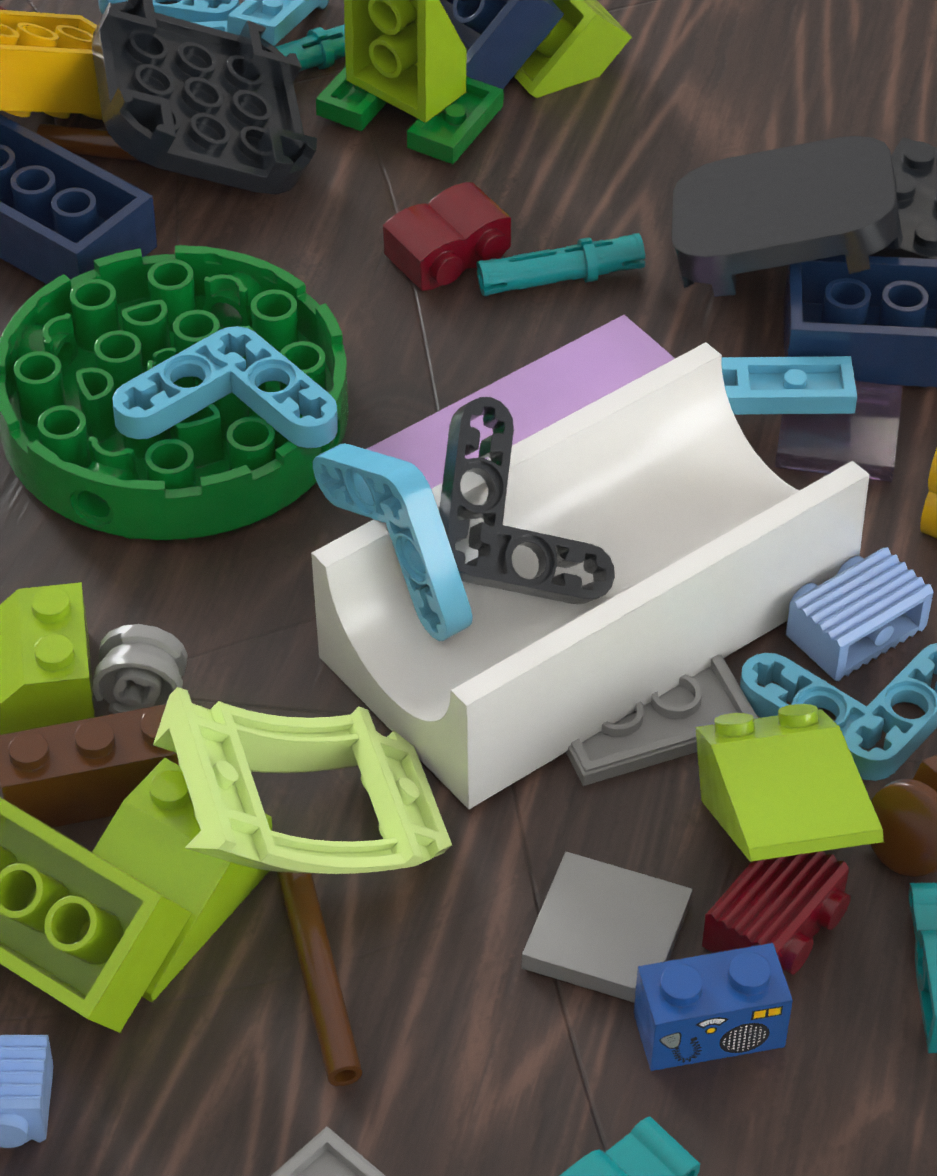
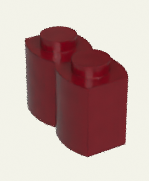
(446, 235)

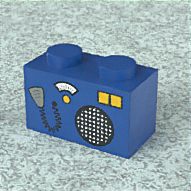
(712, 1006)

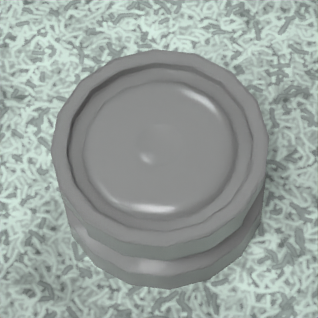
(138, 667)

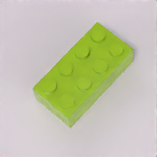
(79, 921)

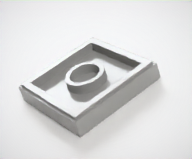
(604, 925)

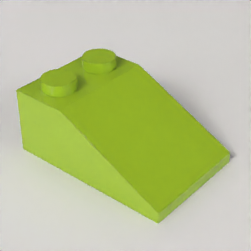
(405, 54)
(784, 783)
(150, 842)

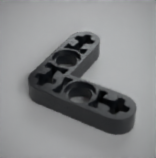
(492, 538)

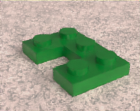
(441, 137)

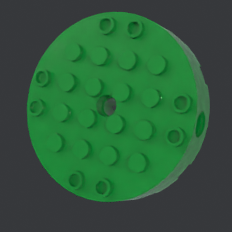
(119, 320)

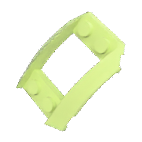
(227, 743)

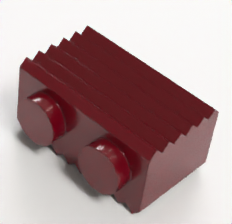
(780, 904)

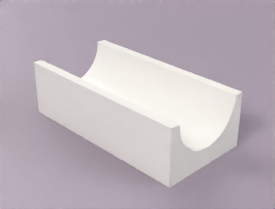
(700, 559)

